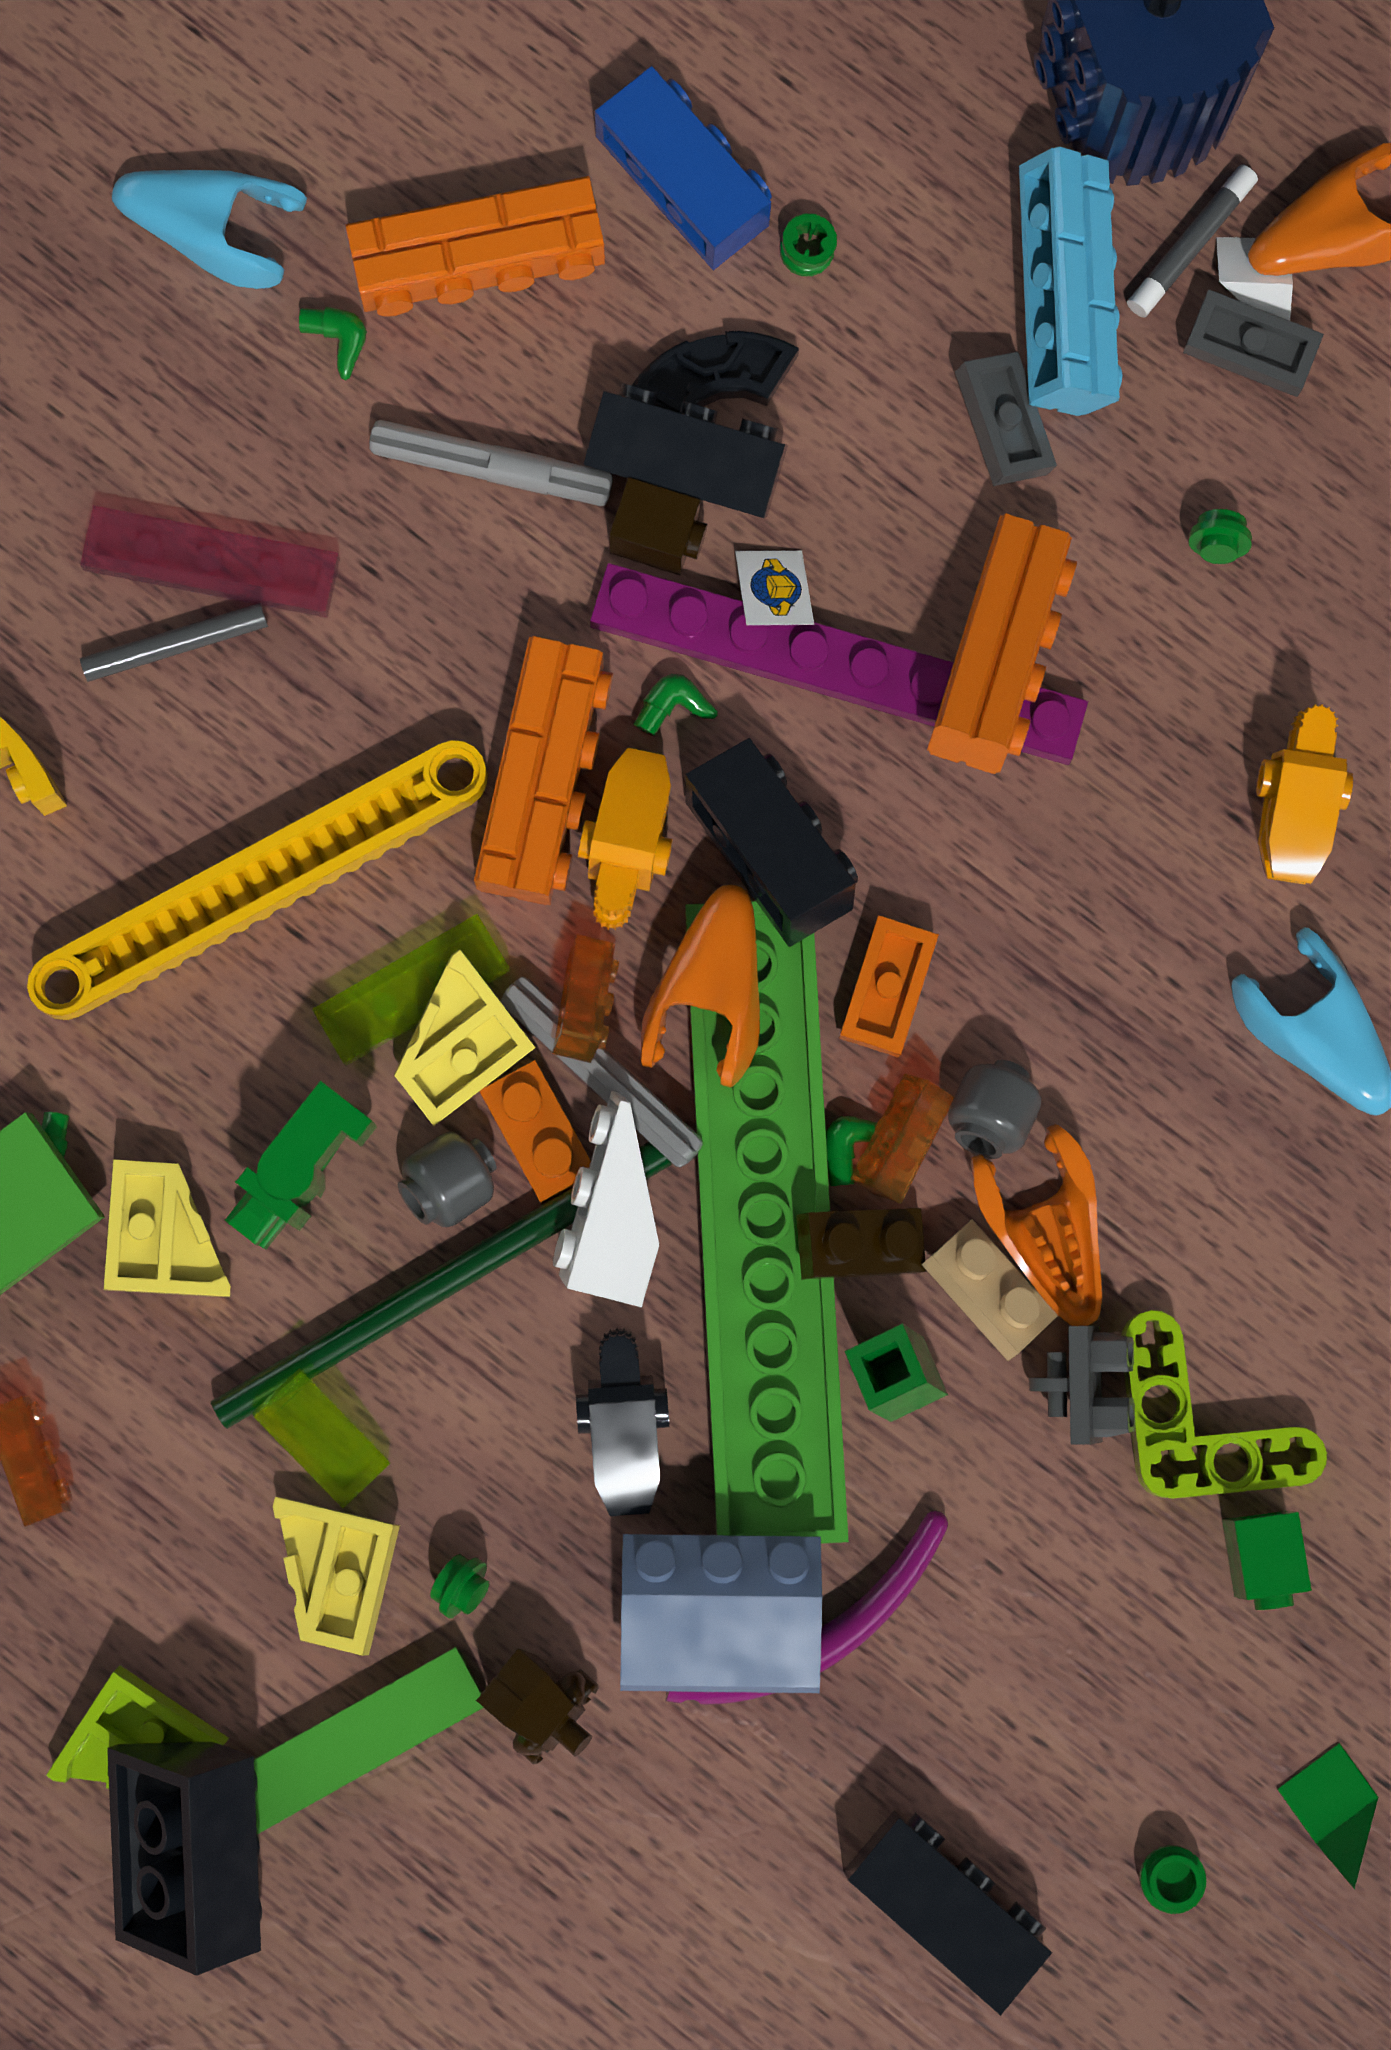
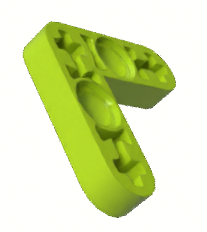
(1179, 1434)

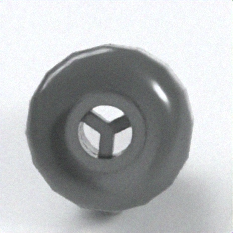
(994, 1109)
(447, 1179)

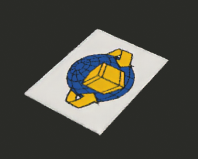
(774, 588)

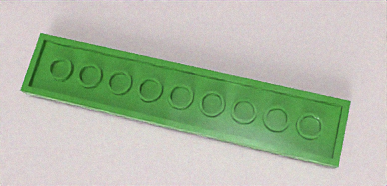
(765, 1327)

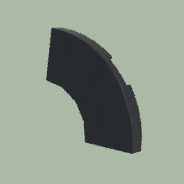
(719, 368)

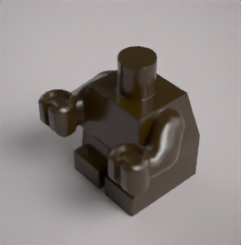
(539, 1705)

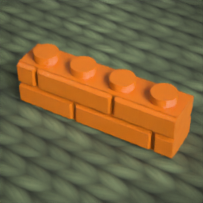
(476, 246)
(1001, 643)
(541, 770)

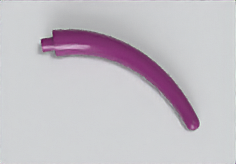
(865, 1616)

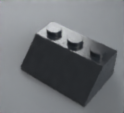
(185, 1852)

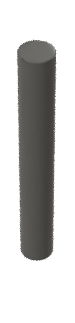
(173, 642)

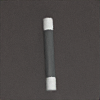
(1192, 241)

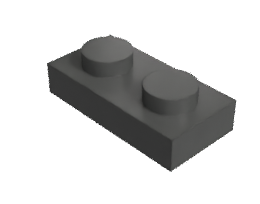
(1253, 343)
(1003, 420)

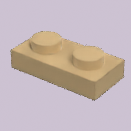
(990, 1290)

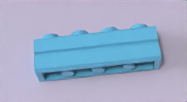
(1069, 282)

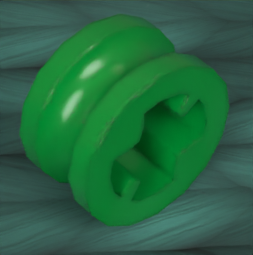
(804, 264)

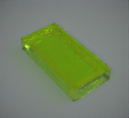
(321, 1438)

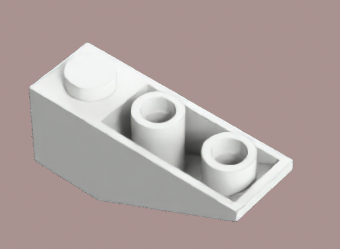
(614, 1226)

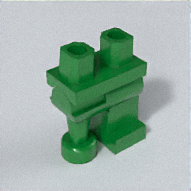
(294, 1166)

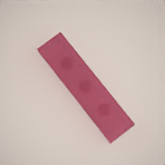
(210, 561)

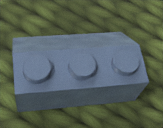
(721, 1613)

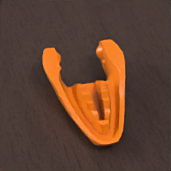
(1327, 224)
(714, 973)
(1053, 1238)

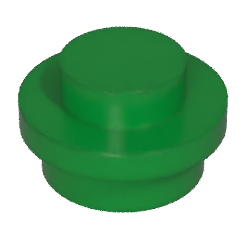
(1220, 536)
(460, 1586)
(1172, 1879)

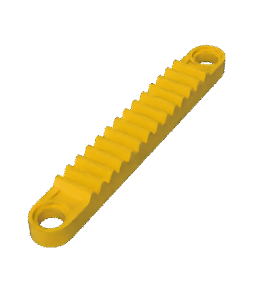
(258, 881)

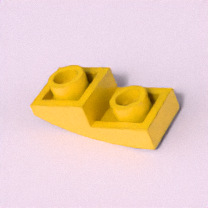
(28, 775)

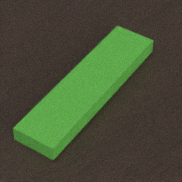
(363, 1737)

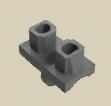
(1089, 1356)

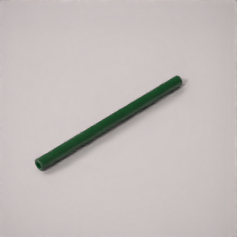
(412, 1299)

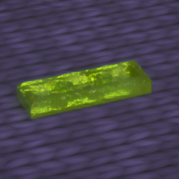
(398, 993)

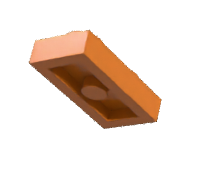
(888, 986)
(536, 1130)

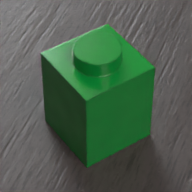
(896, 1373)
(1267, 1558)

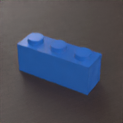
(684, 166)

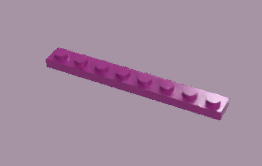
(809, 656)

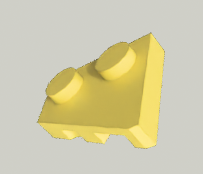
(459, 1042)
(158, 1235)
(337, 1572)

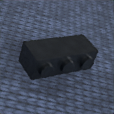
(686, 451)
(771, 841)
(949, 1909)

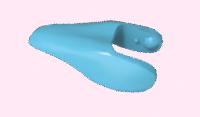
(192, 213)
(1330, 1038)

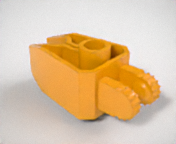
(1302, 798)
(627, 838)

